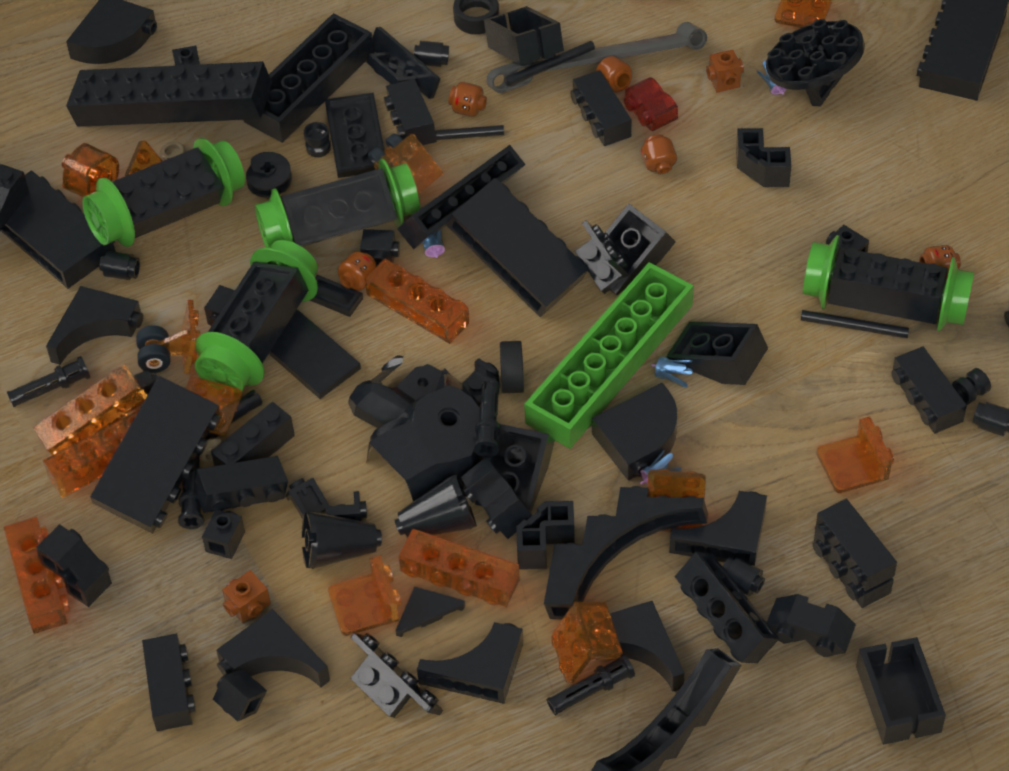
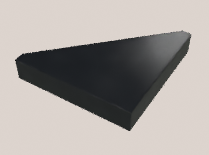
(426, 608)

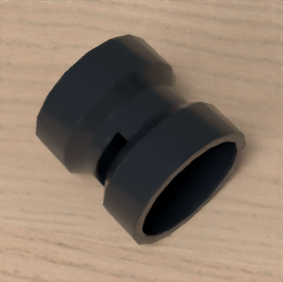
(317, 139)
(972, 385)

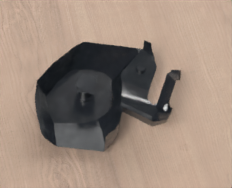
(421, 424)

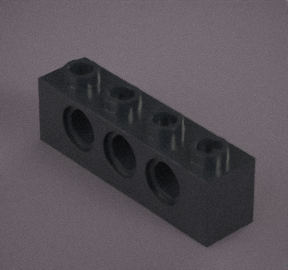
(756, 637)

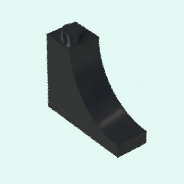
(93, 316)
(732, 535)
(646, 641)
(271, 646)
(482, 671)

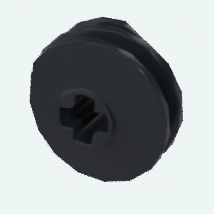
(268, 172)

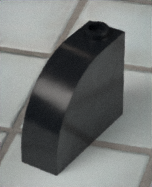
(111, 32)
(638, 430)

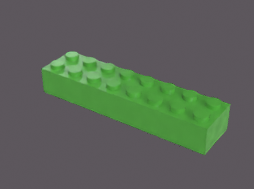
(608, 355)

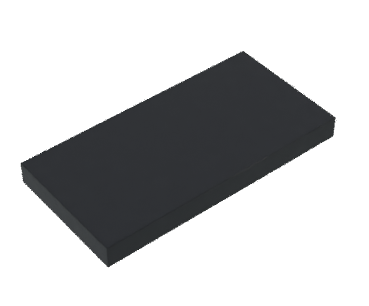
(353, 132)
(313, 356)

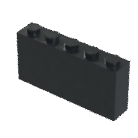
(962, 46)
(55, 233)
(517, 247)
(156, 455)

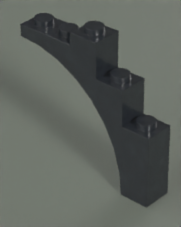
(606, 536)
(674, 724)

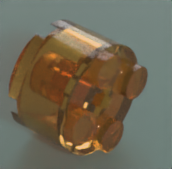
(85, 167)

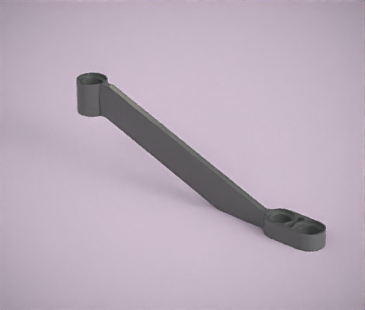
(679, 39)

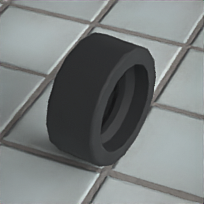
(473, 24)
(511, 367)

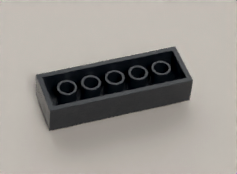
(312, 75)

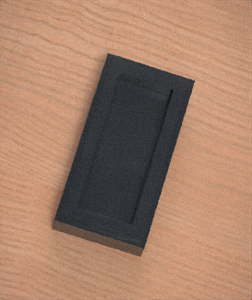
(336, 296)

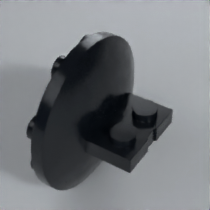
(815, 57)

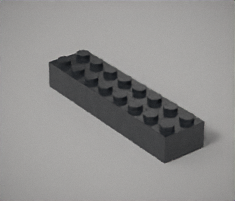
(170, 94)

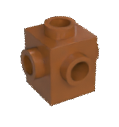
(725, 70)
(245, 597)

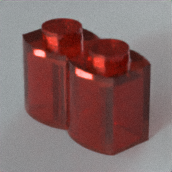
(651, 104)

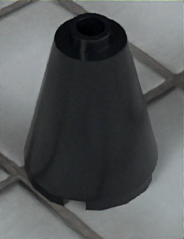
(438, 511)
(336, 539)

